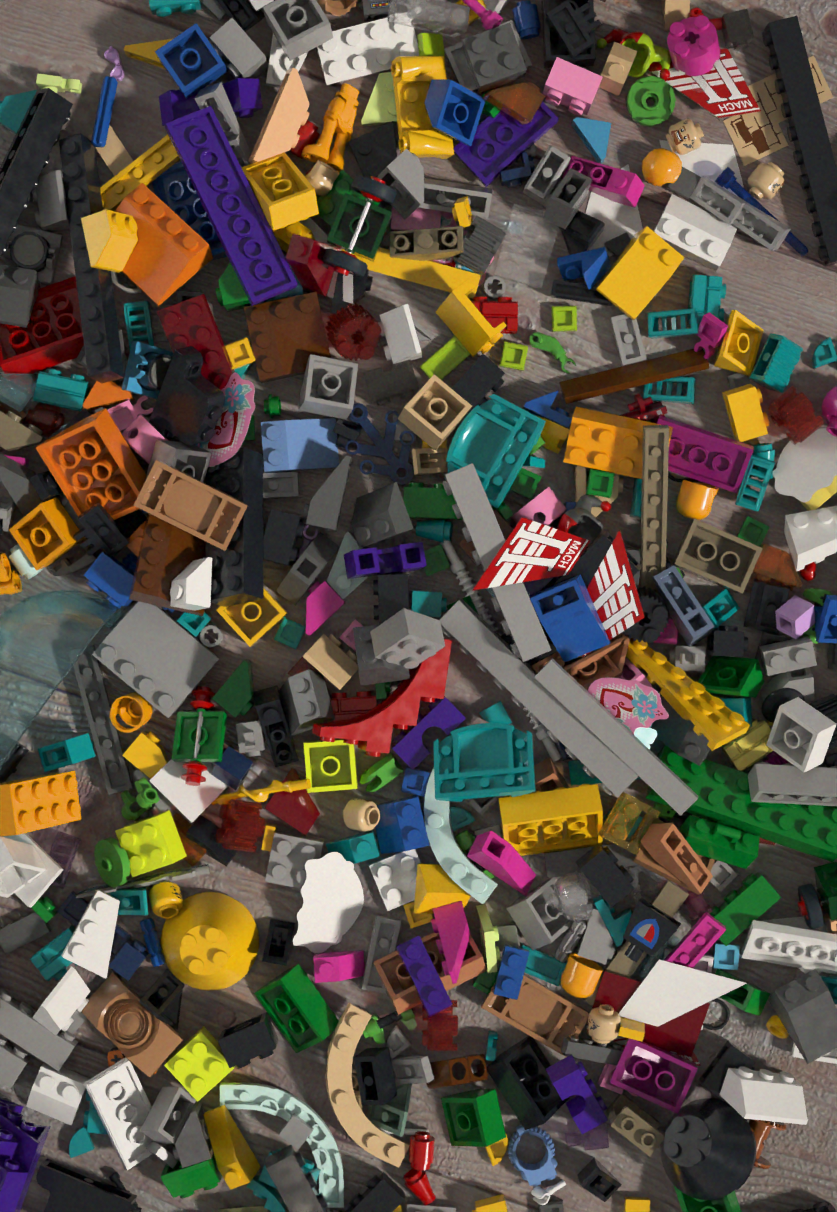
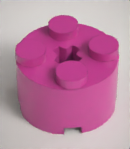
(693, 45)

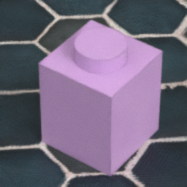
(795, 617)

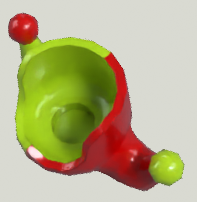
(646, 51)

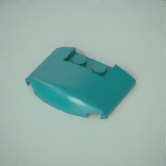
(497, 442)
(483, 763)

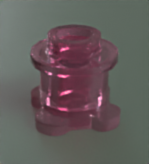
(696, 905)

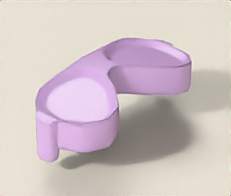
(113, 56)

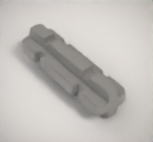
(570, 940)

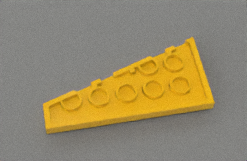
(688, 697)

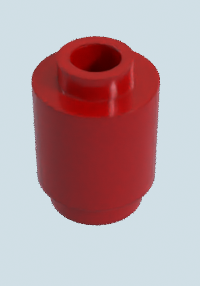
(308, 136)
(421, 1150)

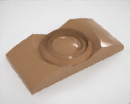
(190, 505)
(539, 1013)
(130, 1026)

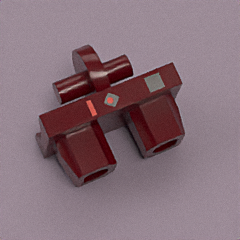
(645, 409)

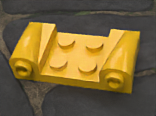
(411, 84)

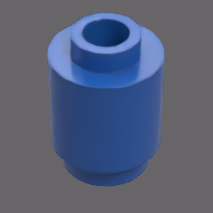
(526, 20)

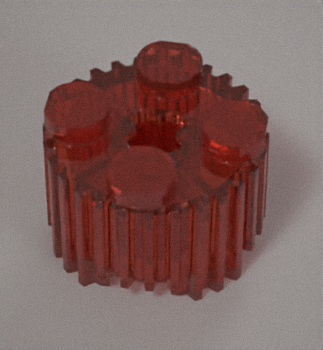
(354, 332)
(795, 414)
(240, 825)
(440, 1030)

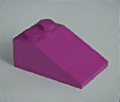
(654, 1074)

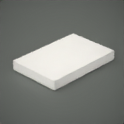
(34, 889)

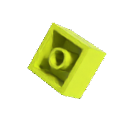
(330, 765)
(151, 843)
(199, 1064)

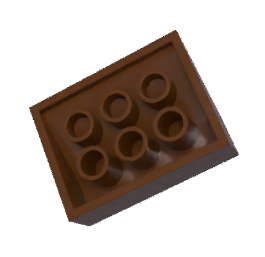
(161, 558)

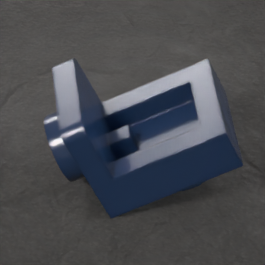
(516, 176)

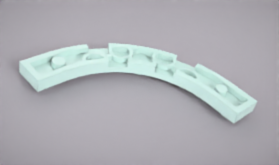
(447, 850)
(284, 1104)

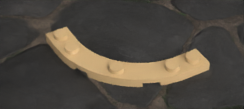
(341, 1092)

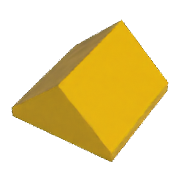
(739, 344)
(436, 889)

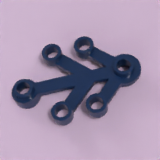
(383, 447)

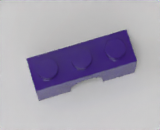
(384, 561)
(410, 744)
(424, 976)
(570, 1080)

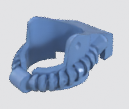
(539, 1171)

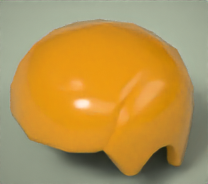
(661, 167)

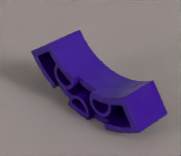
(242, 93)

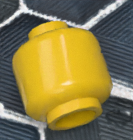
(166, 899)

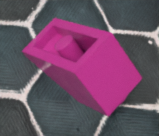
(321, 605)
(338, 966)

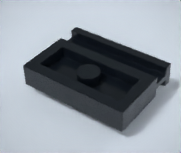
(763, 602)

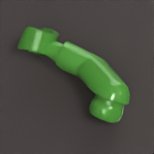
(551, 345)

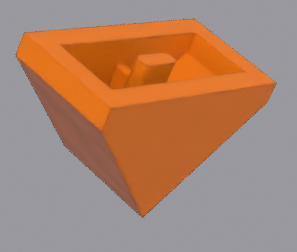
(106, 395)

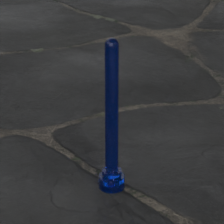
(728, 180)

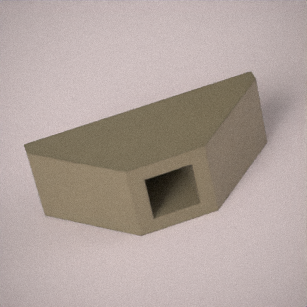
(427, 243)
(15, 434)

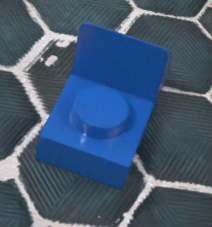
(586, 264)
(542, 407)
(826, 620)

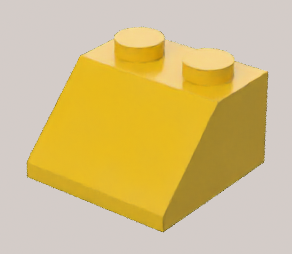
(109, 239)

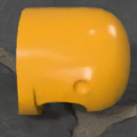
(695, 499)
(124, 705)
(578, 978)

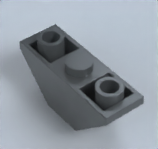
(307, 568)

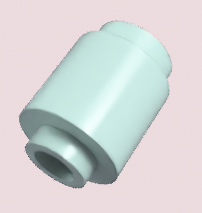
(22, 563)

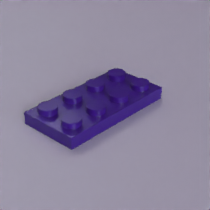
(501, 142)

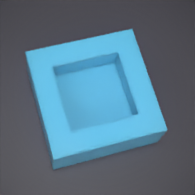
(726, 956)

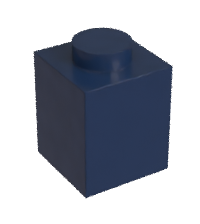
(232, 768)
(129, 958)

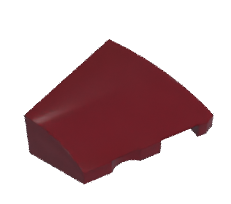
(295, 807)

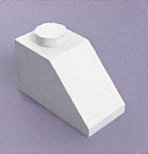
(193, 586)

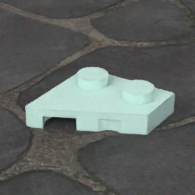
(338, 578)

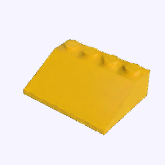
(552, 819)

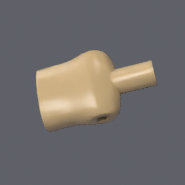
(322, 178)

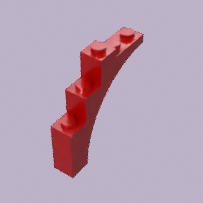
(401, 708)

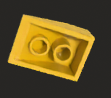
(281, 191)
(639, 272)

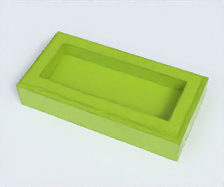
(445, 359)

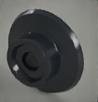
(775, 699)

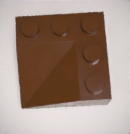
(285, 335)

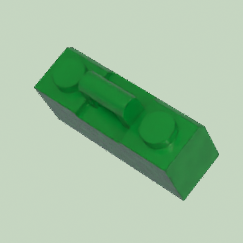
(720, 842)

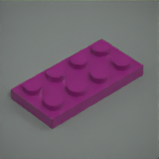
(706, 455)

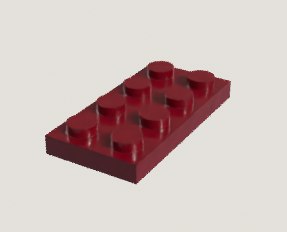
(194, 325)

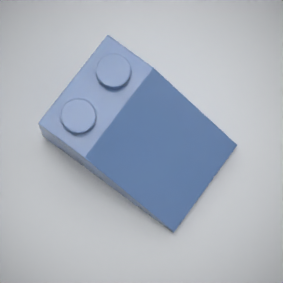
(299, 445)

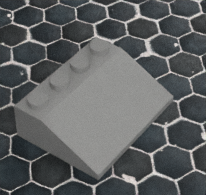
(156, 657)

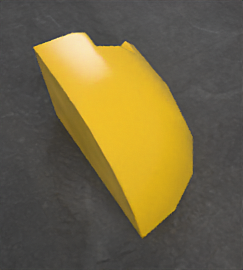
(553, 435)

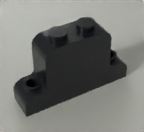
(187, 400)
(79, 1192)

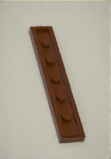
(633, 375)

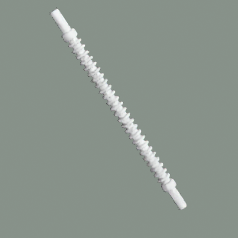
(458, 566)

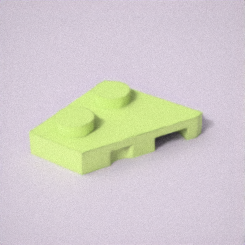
(381, 105)
(488, 936)

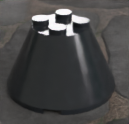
(708, 1149)

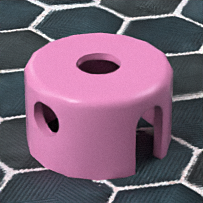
(142, 437)
(546, 503)

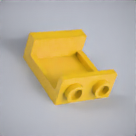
(467, 321)

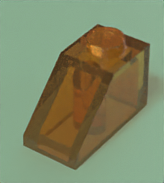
(517, 100)

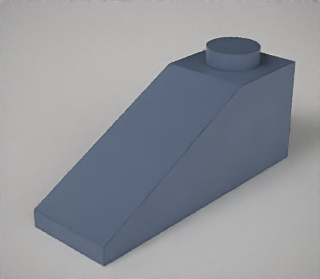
(683, 606)

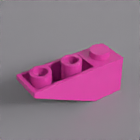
(608, 181)
(502, 861)
(454, 934)

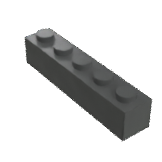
(591, 1051)

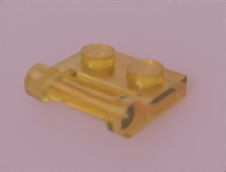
(623, 819)

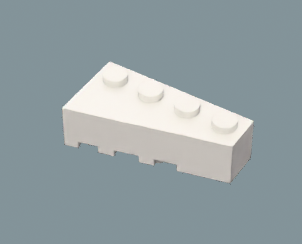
(811, 535)

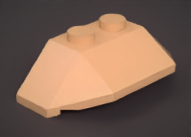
(283, 120)

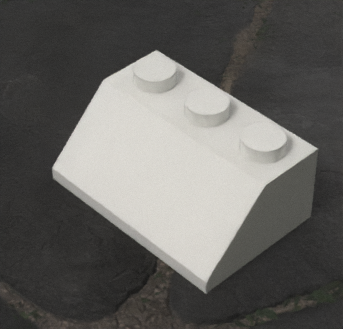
(695, 232)
(765, 1095)

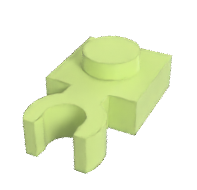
(58, 84)

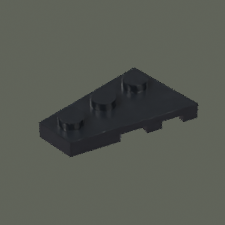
(375, 151)

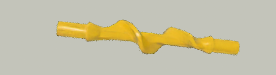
(261, 794)

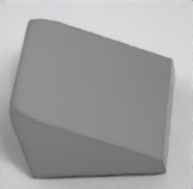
(507, 935)

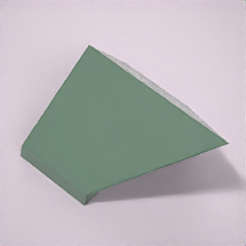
(394, 1113)

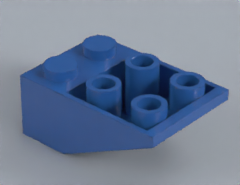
(570, 618)

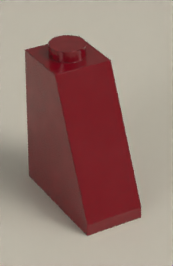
(306, 262)

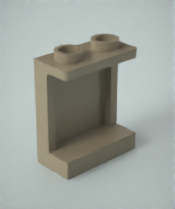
(635, 1124)

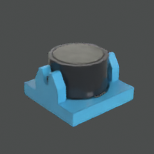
(148, 369)

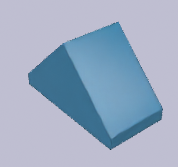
(594, 136)

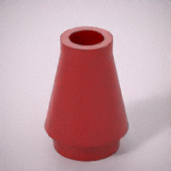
(419, 1185)

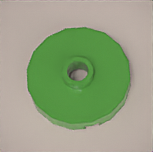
(655, 89)
(112, 862)

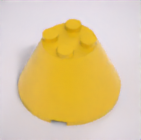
(210, 941)

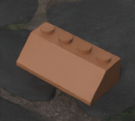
(400, 985)

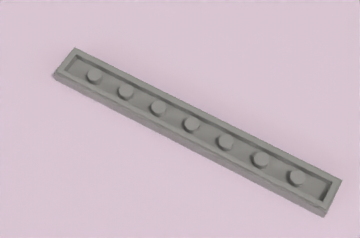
(616, 736)

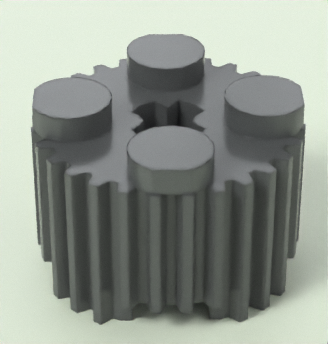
(480, 245)

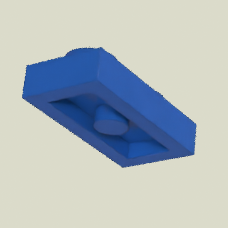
(511, 972)

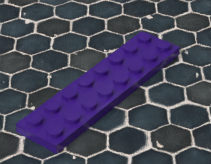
(231, 205)

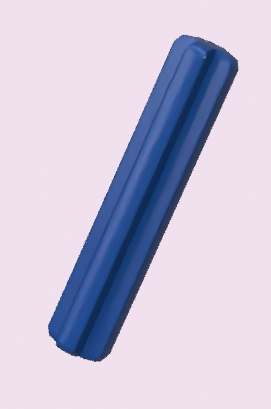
(104, 112)

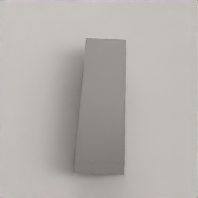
(217, 98)
(740, 214)

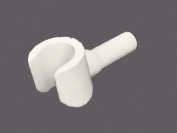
(542, 1196)

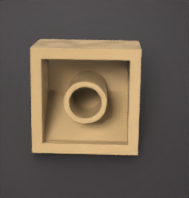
(332, 660)

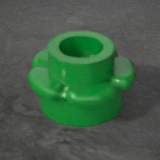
(272, 406)

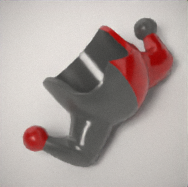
(581, 520)

